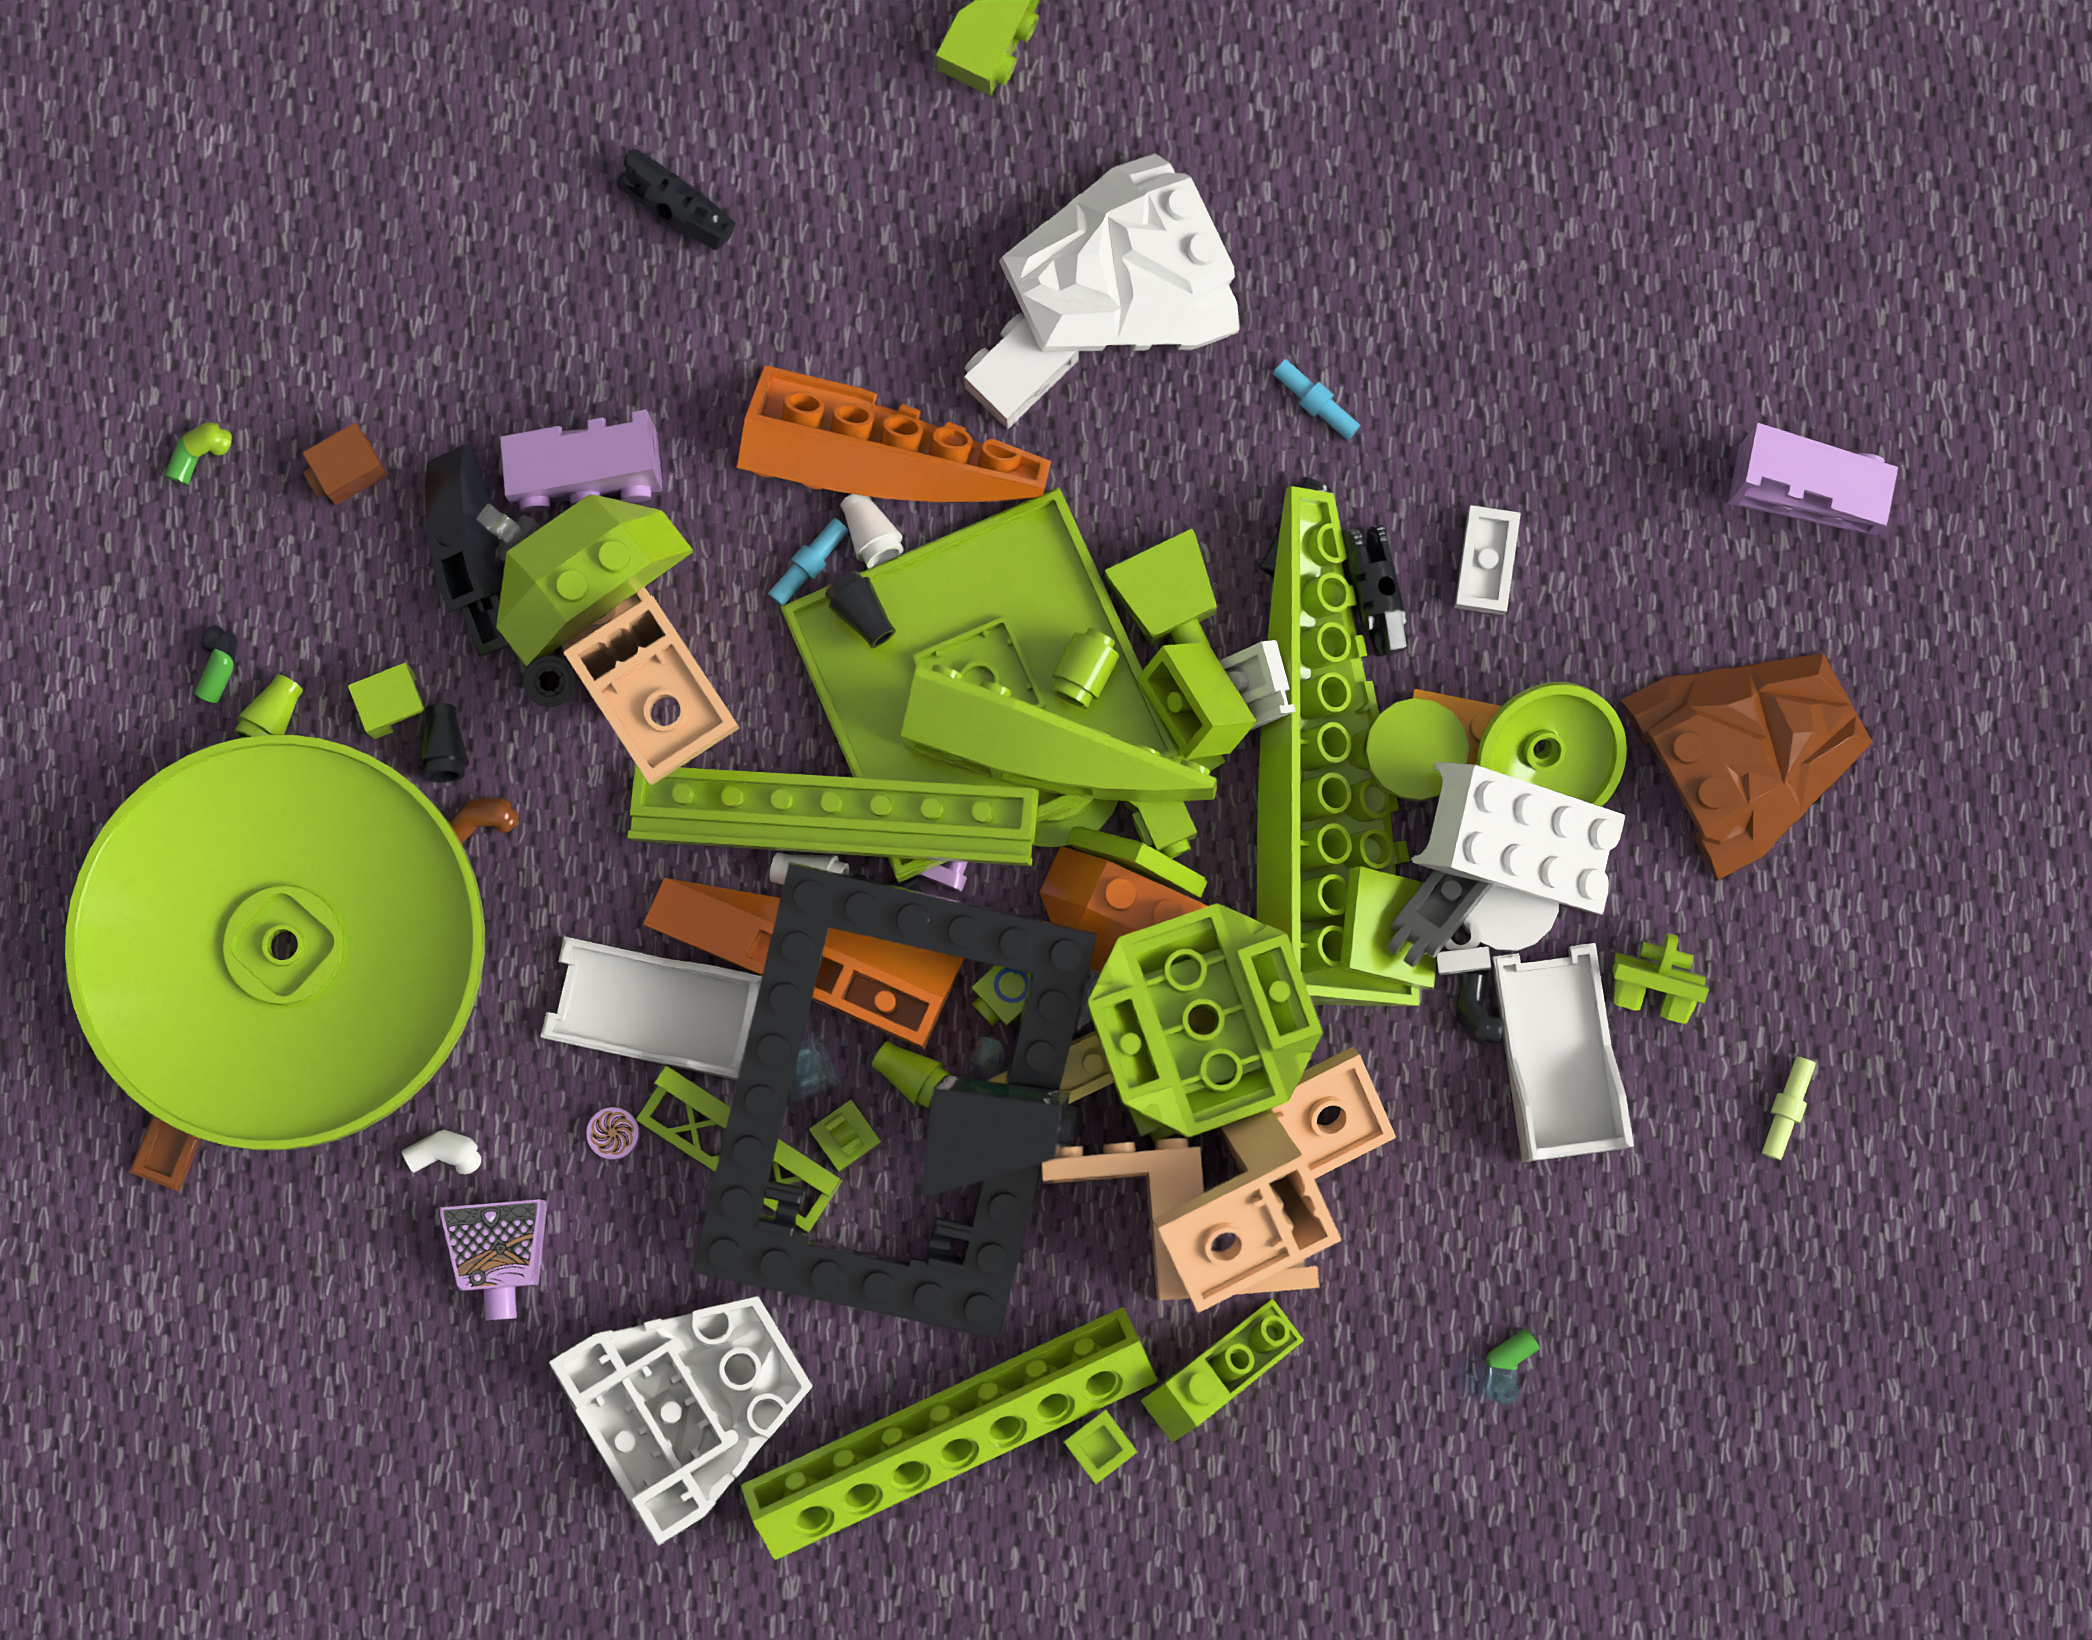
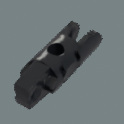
(674, 200)
(1376, 589)

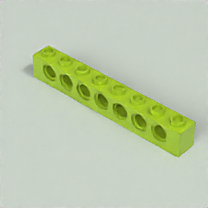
(948, 1433)

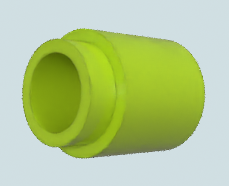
(1084, 667)

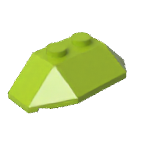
(581, 571)

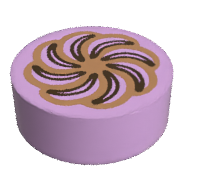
(613, 1133)

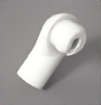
(446, 1147)

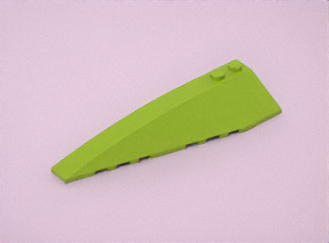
(1314, 784)

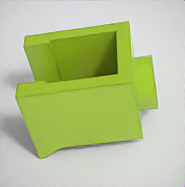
(1163, 826)

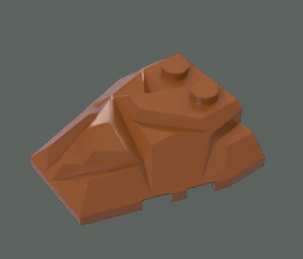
(1749, 748)

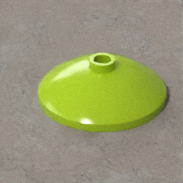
(1582, 746)

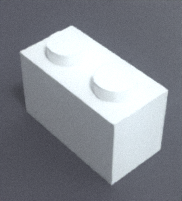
(1015, 372)

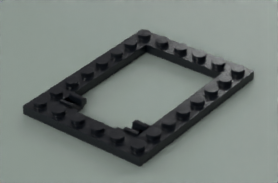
(764, 1249)

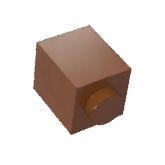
(343, 465)

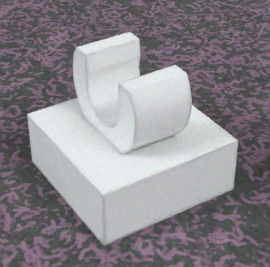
(1464, 957)

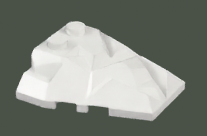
(1126, 266)
(682, 1404)

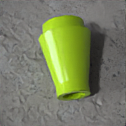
(270, 709)
(909, 1072)

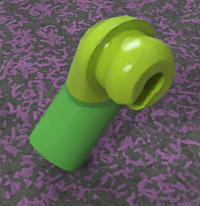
(192, 446)

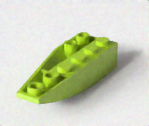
(1035, 748)

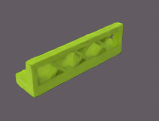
(718, 1113)

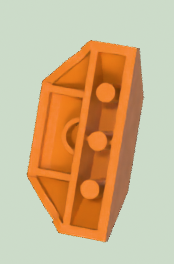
(1107, 900)

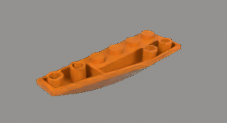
(859, 975)

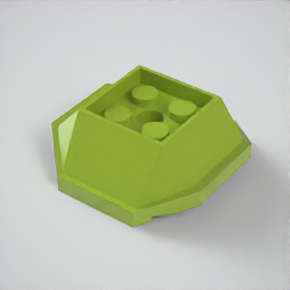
(1259, 1008)

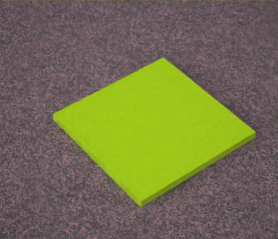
(995, 609)

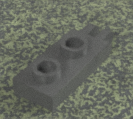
(1435, 914)

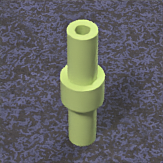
(1788, 1108)

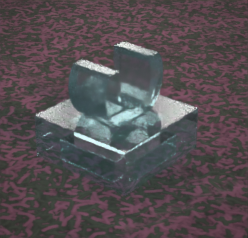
(813, 1071)

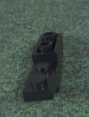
(462, 547)

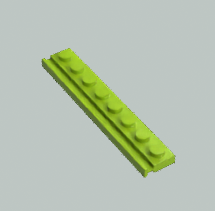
(836, 815)

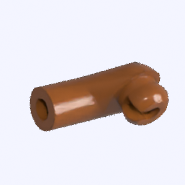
(484, 813)

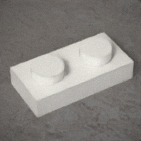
(1487, 560)

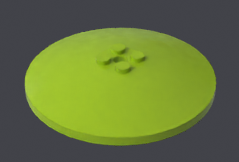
(181, 926)

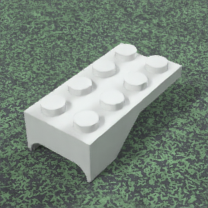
(1521, 837)
(653, 1008)
(1560, 1056)

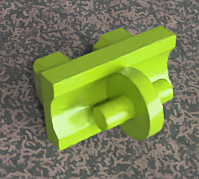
(1680, 987)

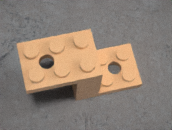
(631, 664)
(1172, 1180)
(1275, 1198)

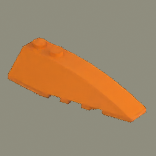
(845, 443)

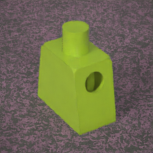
(1166, 590)

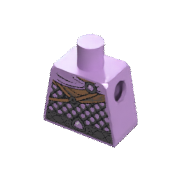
(496, 1250)

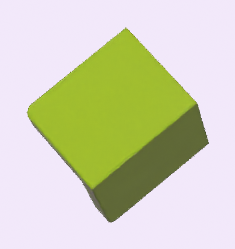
(386, 699)

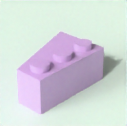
(571, 464)
(1812, 481)

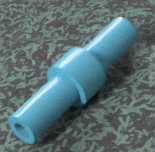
(1316, 399)
(808, 562)

